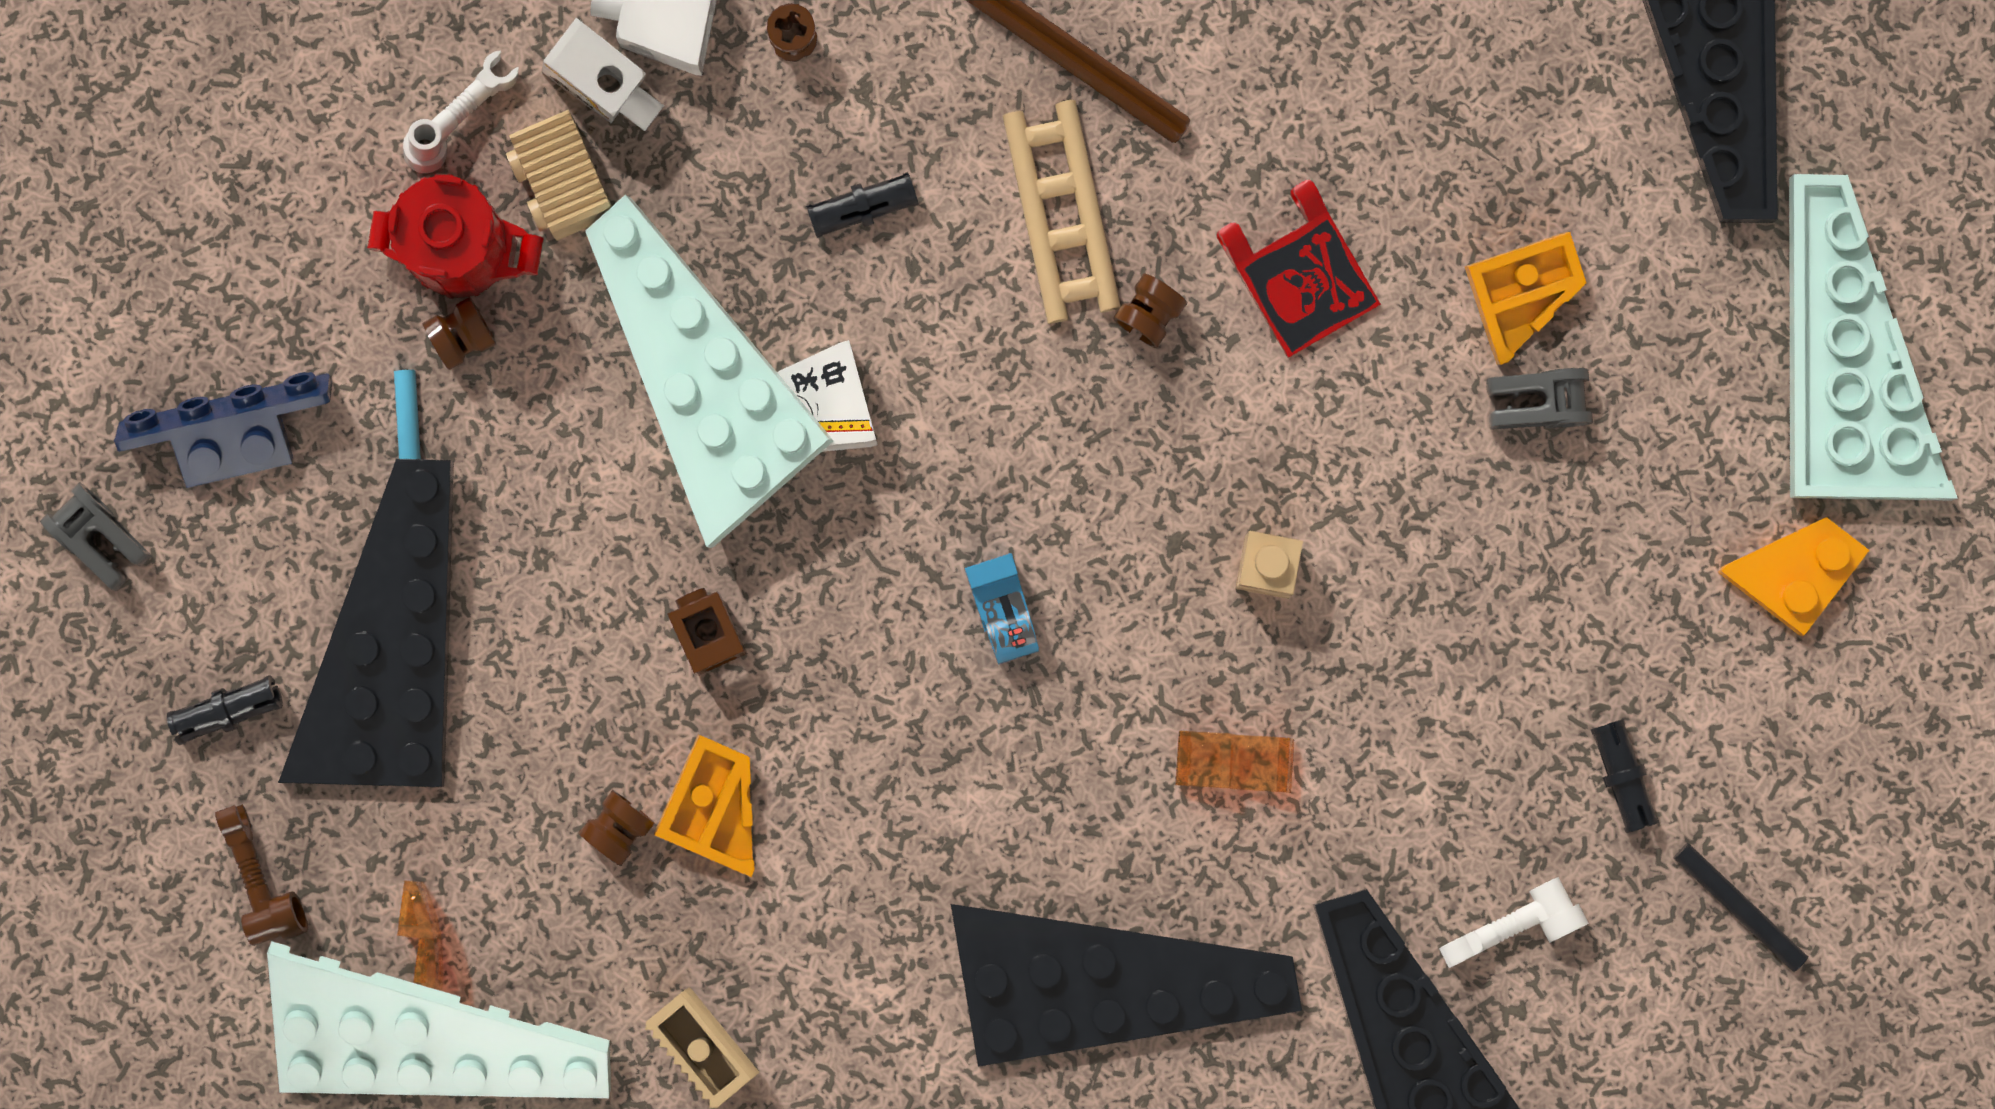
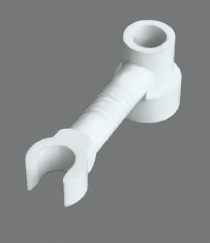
(433, 155)
(1550, 909)

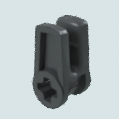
(1551, 387)
(76, 526)

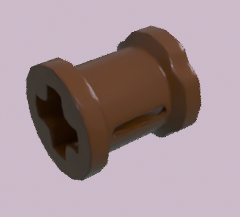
(783, 18)

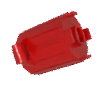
(452, 238)

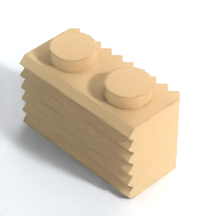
(560, 175)
(701, 1048)

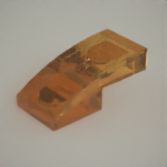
(1234, 761)
(420, 921)

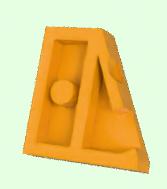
(1523, 290)
(1798, 572)
(712, 806)

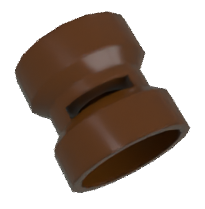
(1150, 310)
(469, 326)
(607, 837)

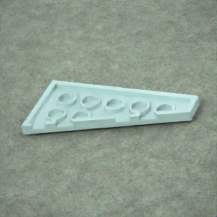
(1852, 381)
(716, 397)
(408, 1039)

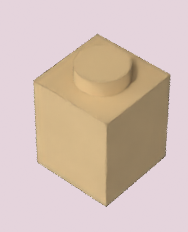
(1269, 564)

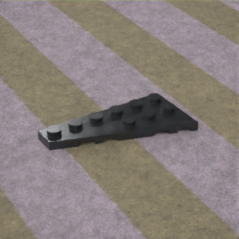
(1725, 86)
(385, 673)
(1078, 986)
(1401, 1026)

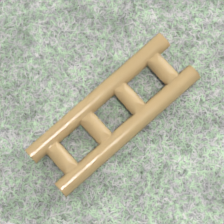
(1035, 190)

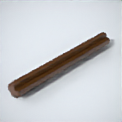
(1087, 66)

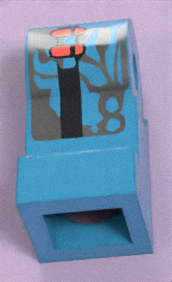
(1002, 608)

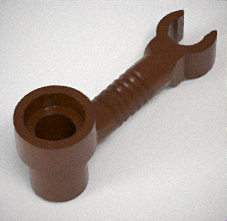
(270, 915)

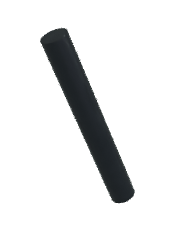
(1741, 907)

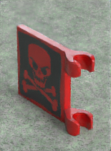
(1305, 279)

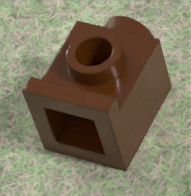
(712, 653)

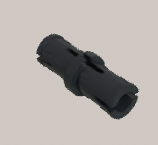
(862, 205)
(224, 710)
(1624, 776)

